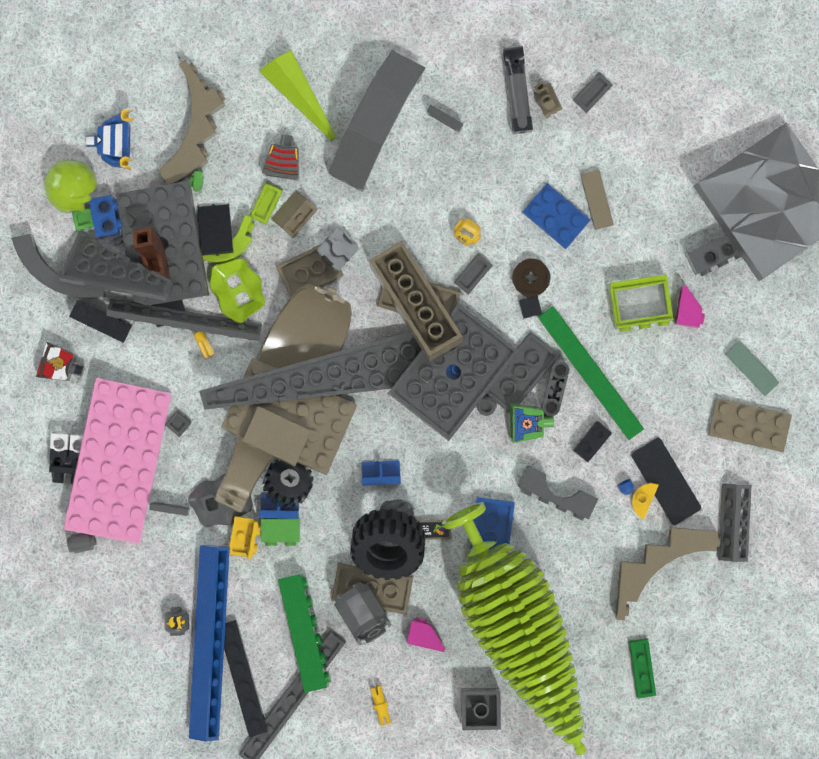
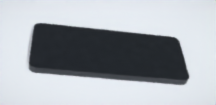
(673, 490)

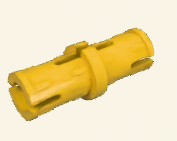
(380, 705)

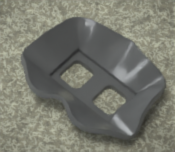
(223, 515)

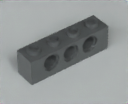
(697, 257)

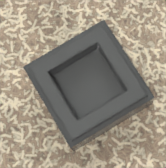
(178, 423)

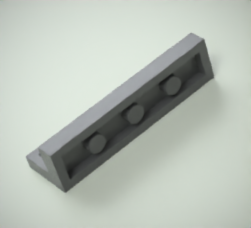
(732, 522)

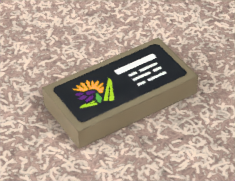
(435, 530)

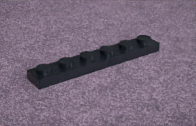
(243, 680)

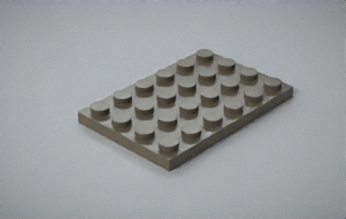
(324, 416)

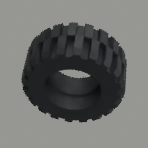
(393, 528)

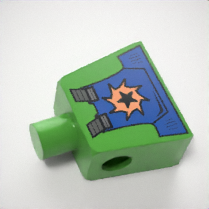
(528, 422)

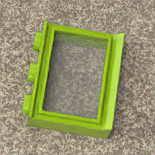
(641, 302)

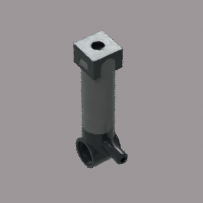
(517, 90)

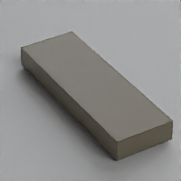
(597, 199)

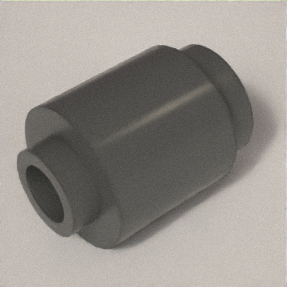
(81, 542)

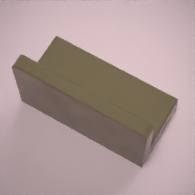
(294, 214)

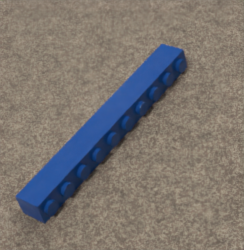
(209, 643)

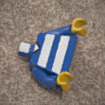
(113, 140)

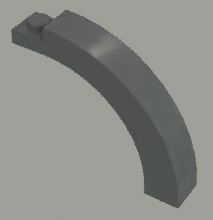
(35, 264)

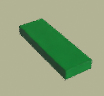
(642, 668)

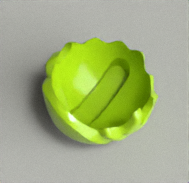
(69, 185)

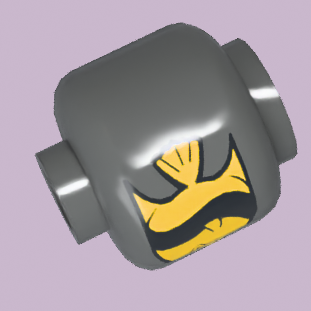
(176, 621)

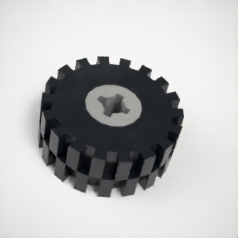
(284, 490)

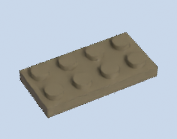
(750, 425)

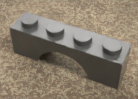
(580, 503)

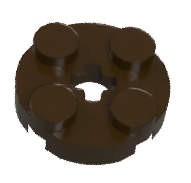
(522, 284)

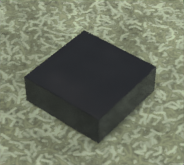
(530, 307)

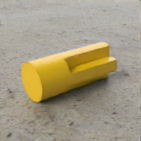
(204, 344)

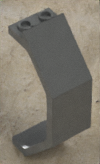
(375, 119)

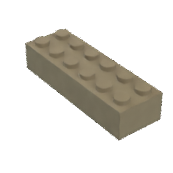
(416, 301)

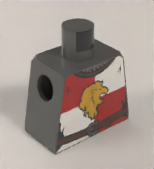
(58, 364)

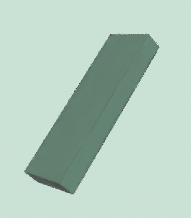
(752, 368)

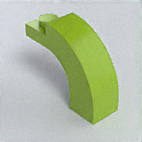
(240, 243)

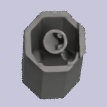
(362, 613)

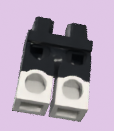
(61, 457)

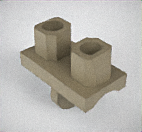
(547, 99)

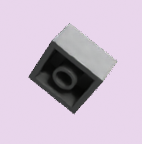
(480, 709)

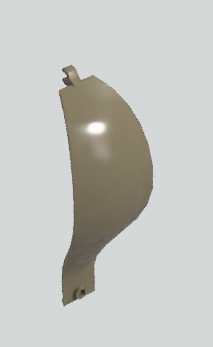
(306, 328)

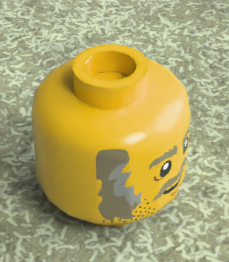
(467, 231)

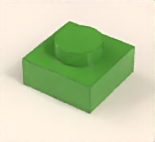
(197, 181)
(83, 219)

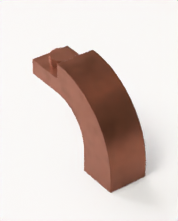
(151, 250)

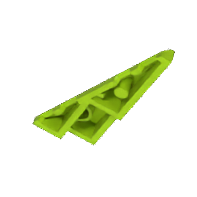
(289, 79)

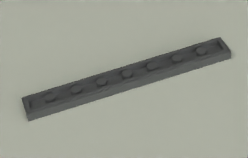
(288, 704)

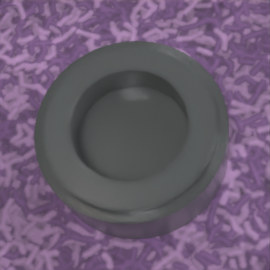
(487, 405)

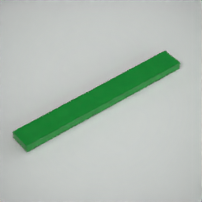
(590, 373)

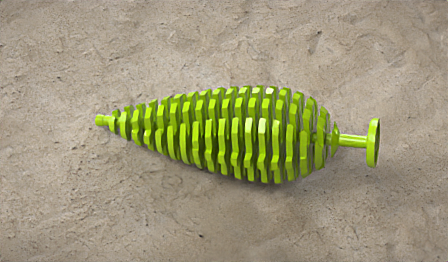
(519, 628)

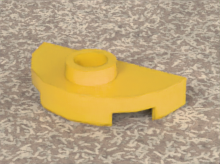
(642, 498)

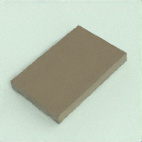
(305, 270)
(276, 436)

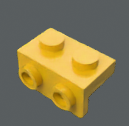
(243, 537)

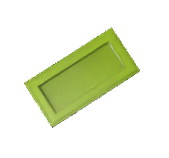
(266, 203)

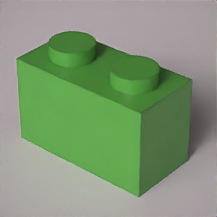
(280, 530)

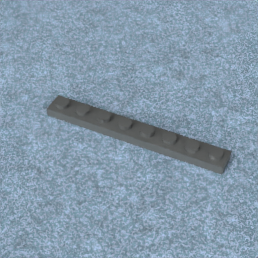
(184, 320)

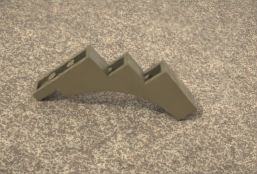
(635, 575)

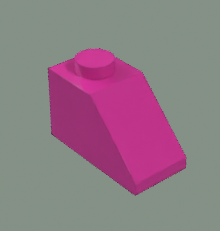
(688, 310)
(424, 635)

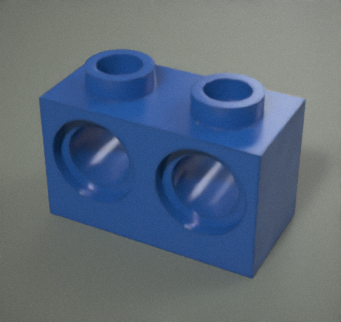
(100, 218)

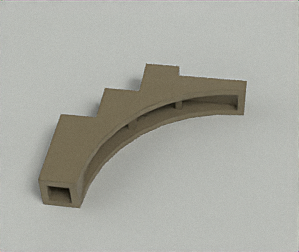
(204, 104)

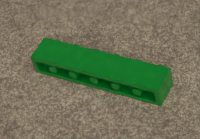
(304, 633)

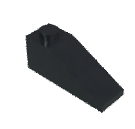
(100, 321)

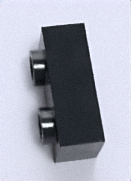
(592, 441)

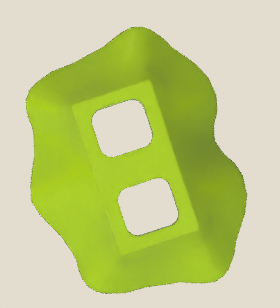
(250, 283)

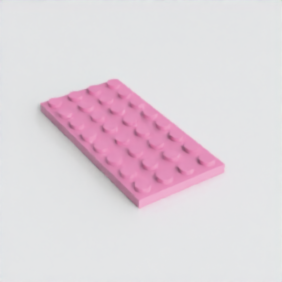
(117, 461)

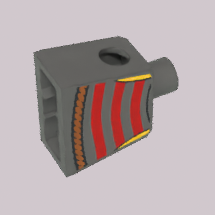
(282, 160)

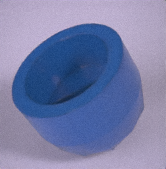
(626, 487)

